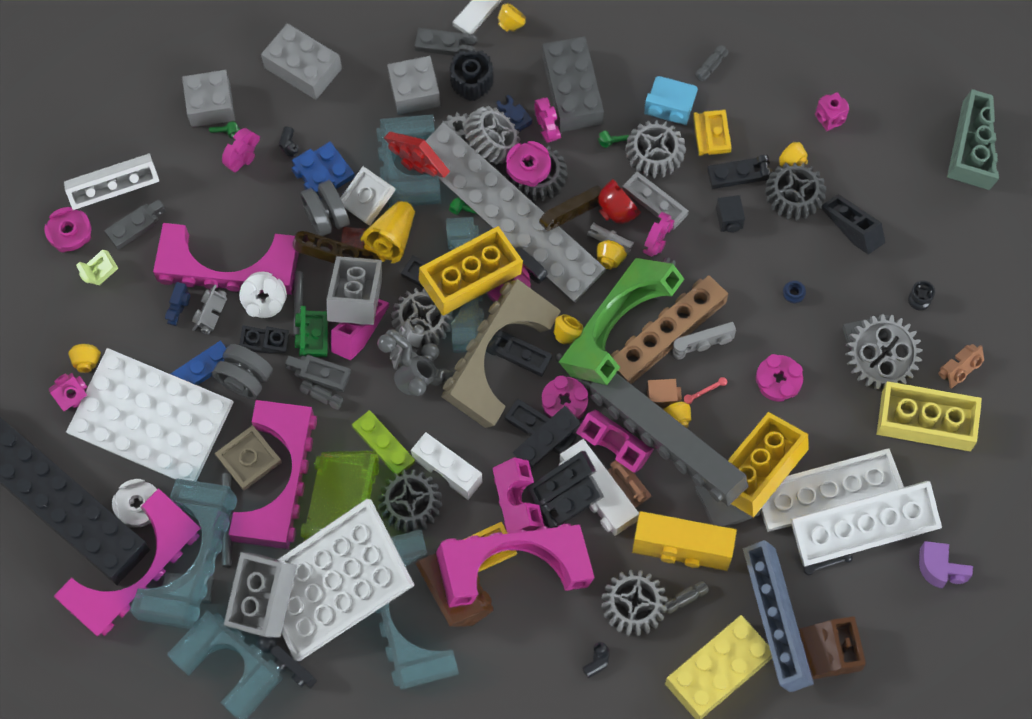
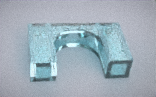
(409, 188)
(212, 635)

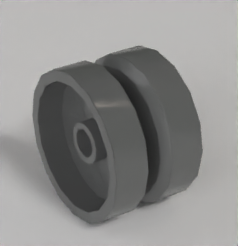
(322, 209)
(242, 371)

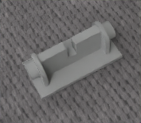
(212, 301)
(413, 336)

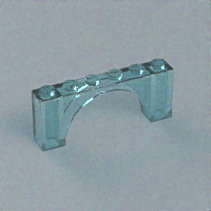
(180, 601)
(413, 664)

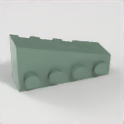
(974, 144)

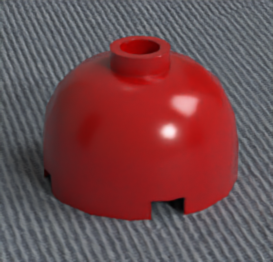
(616, 204)

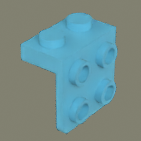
(670, 100)

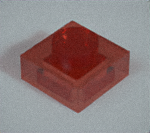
(353, 236)

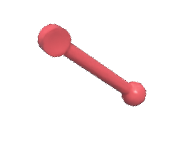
(689, 398)

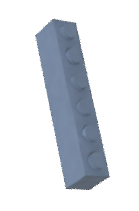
(778, 616)

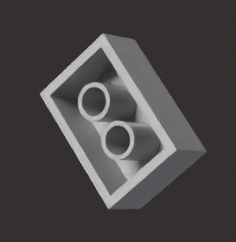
(301, 61)
(354, 290)
(260, 595)

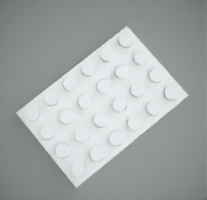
(150, 417)
(341, 579)

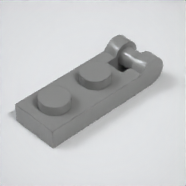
(703, 340)

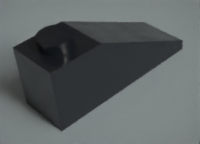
(855, 223)

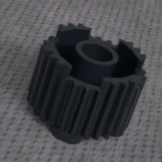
(471, 74)

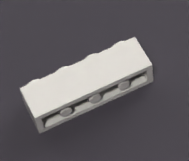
(111, 181)
(614, 507)

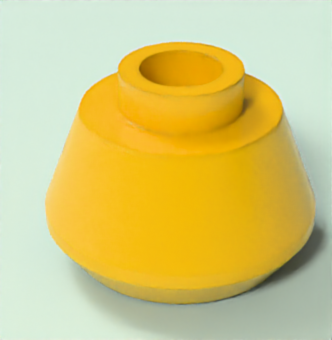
(510, 18)
(793, 153)
(610, 254)
(567, 329)
(84, 357)
(681, 412)

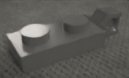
(135, 224)
(319, 372)

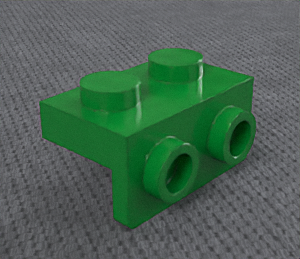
(312, 333)

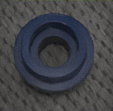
(796, 286)

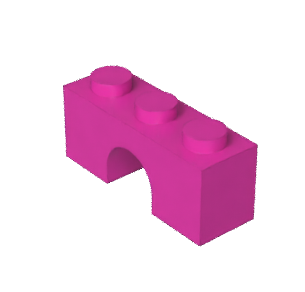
(603, 431)
(511, 480)

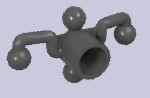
(417, 370)

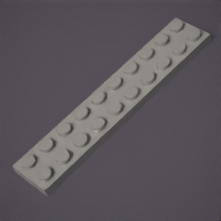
(518, 217)

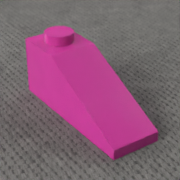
(351, 338)

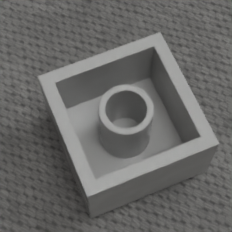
(414, 85)
(208, 98)

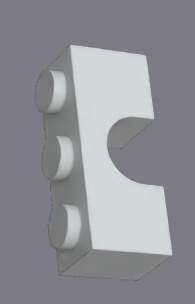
(437, 457)

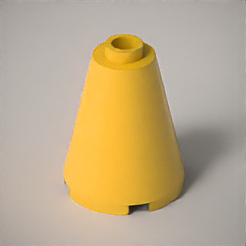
(390, 232)

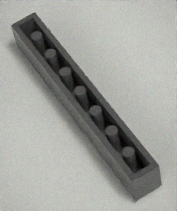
(670, 439)

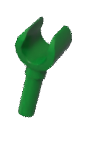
(232, 128)
(606, 140)
(458, 205)

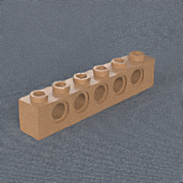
(706, 290)

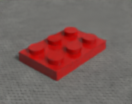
(416, 154)

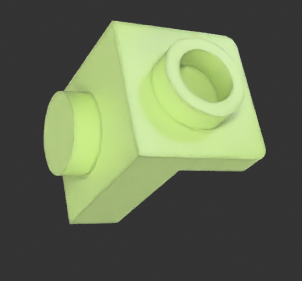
(98, 268)

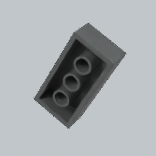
(572, 84)

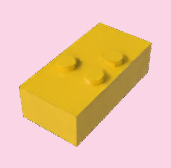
(470, 270)
(767, 460)
(684, 541)

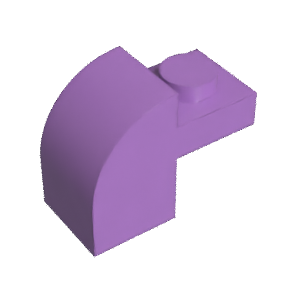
(935, 565)

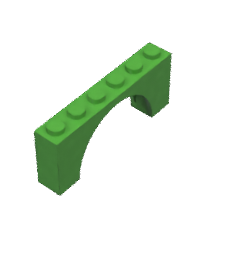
(641, 281)

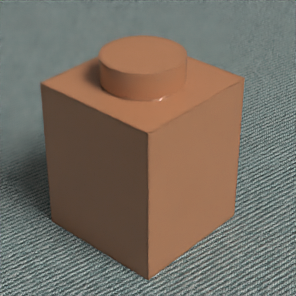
(663, 392)

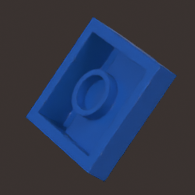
(322, 166)

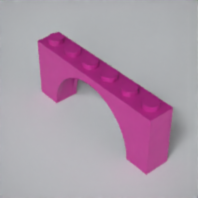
(177, 264)
(274, 523)
(559, 547)
(100, 608)

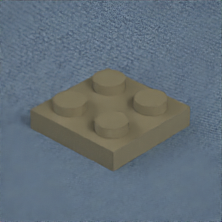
(248, 458)

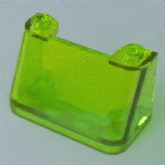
(340, 485)

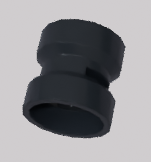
(922, 290)

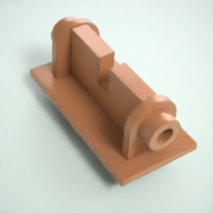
(969, 358)
(629, 483)

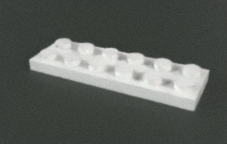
(830, 487)
(866, 523)

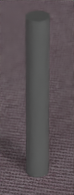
(298, 297)

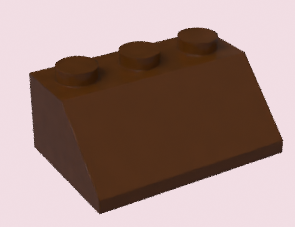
(457, 615)

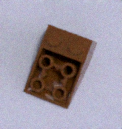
(833, 647)

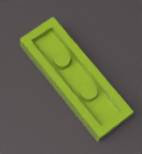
(383, 443)

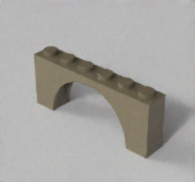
(468, 386)

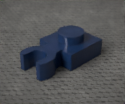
(517, 114)
(179, 299)

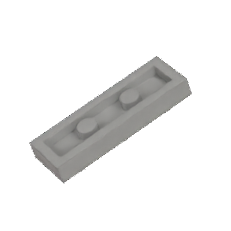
(654, 198)

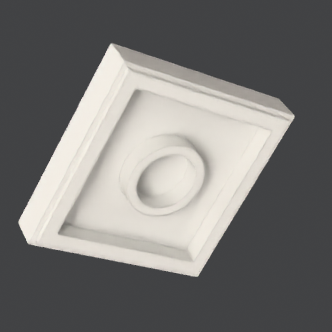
(366, 195)

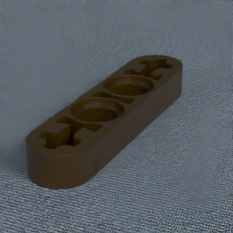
(570, 209)
(337, 248)

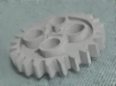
(869, 338)

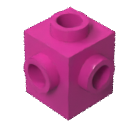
(832, 111)
(68, 399)

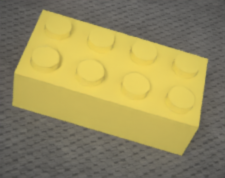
(929, 416)
(719, 668)

